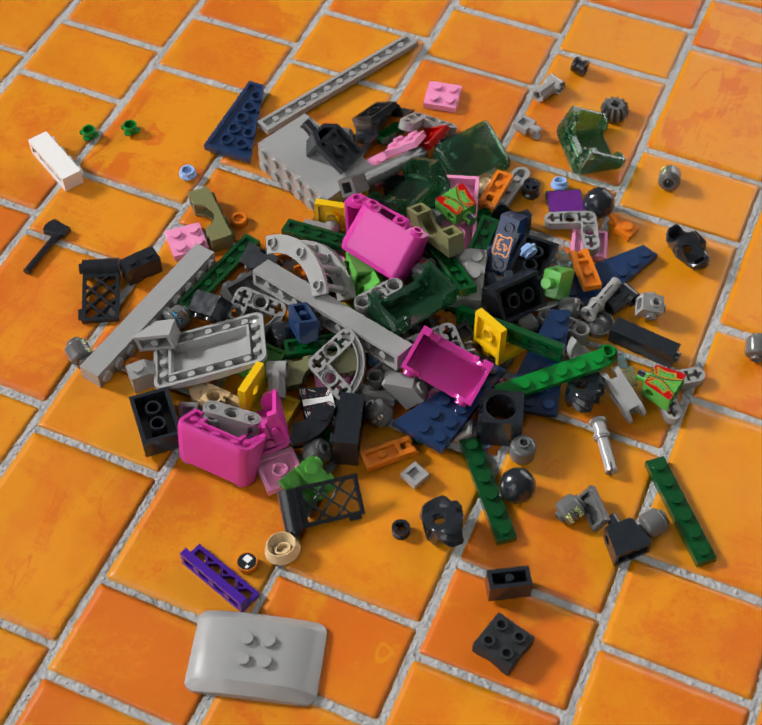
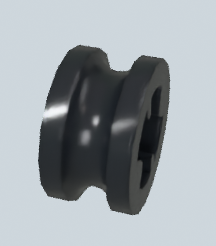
(403, 534)

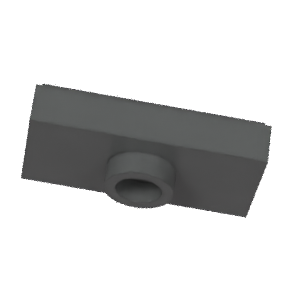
(595, 510)

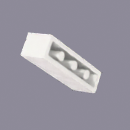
(56, 161)

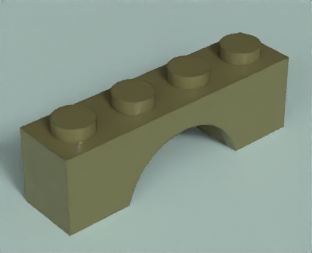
(204, 204)
(447, 240)
(300, 371)

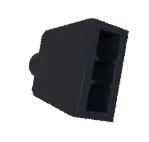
(625, 540)

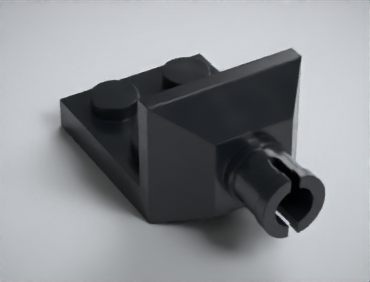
(332, 144)

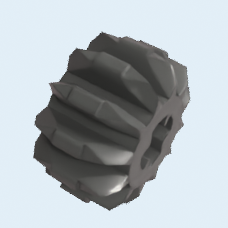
(615, 109)

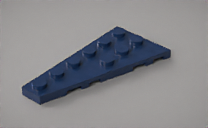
(237, 129)
(622, 266)
(545, 402)
(440, 418)

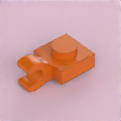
(624, 228)

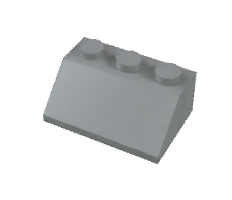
(474, 263)

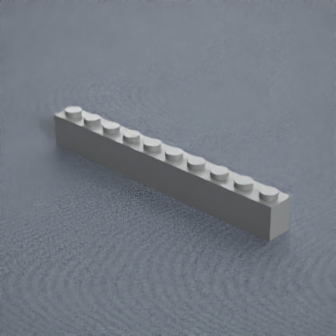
(333, 314)
(120, 343)

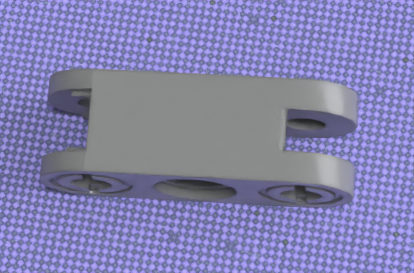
(623, 394)
(231, 419)

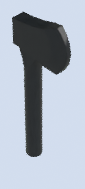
(56, 231)

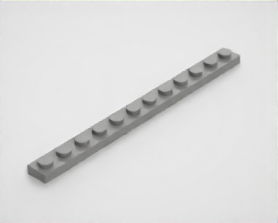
(337, 84)

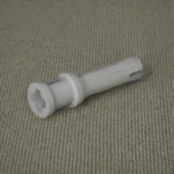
(597, 303)
(602, 437)

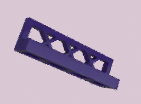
(217, 581)

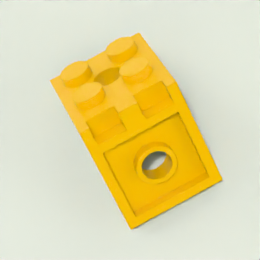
(326, 208)
(492, 338)
(255, 386)

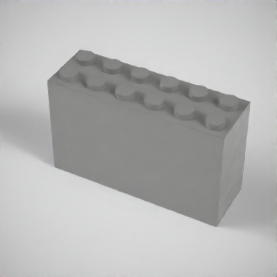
(285, 160)

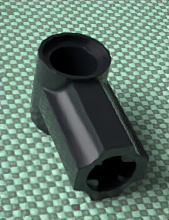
(624, 297)

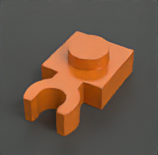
(443, 317)

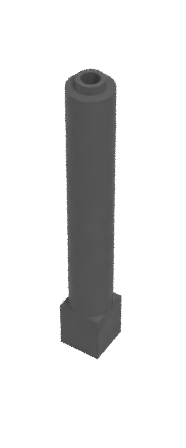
(367, 178)

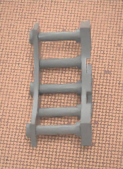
(316, 261)

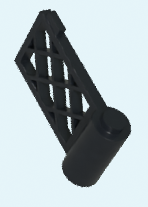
(101, 271)
(294, 510)

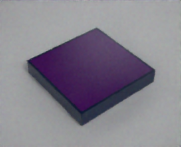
(564, 201)

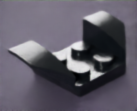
(371, 116)

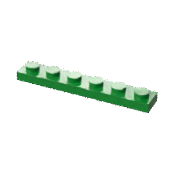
(557, 374)

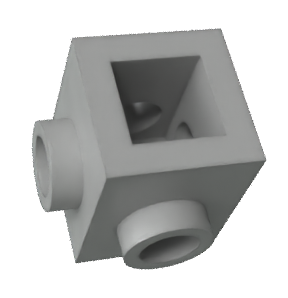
(649, 305)

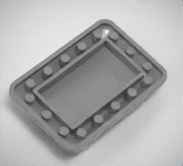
(212, 352)
(256, 657)

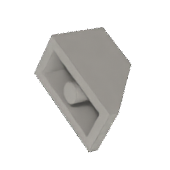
(158, 336)
(141, 374)
(404, 389)

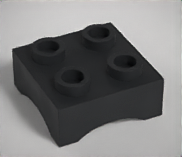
(503, 643)

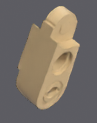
(202, 393)

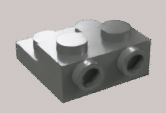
(243, 280)

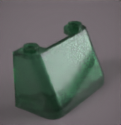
(584, 142)
(472, 152)
(423, 184)
(414, 302)

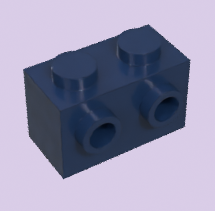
(303, 323)

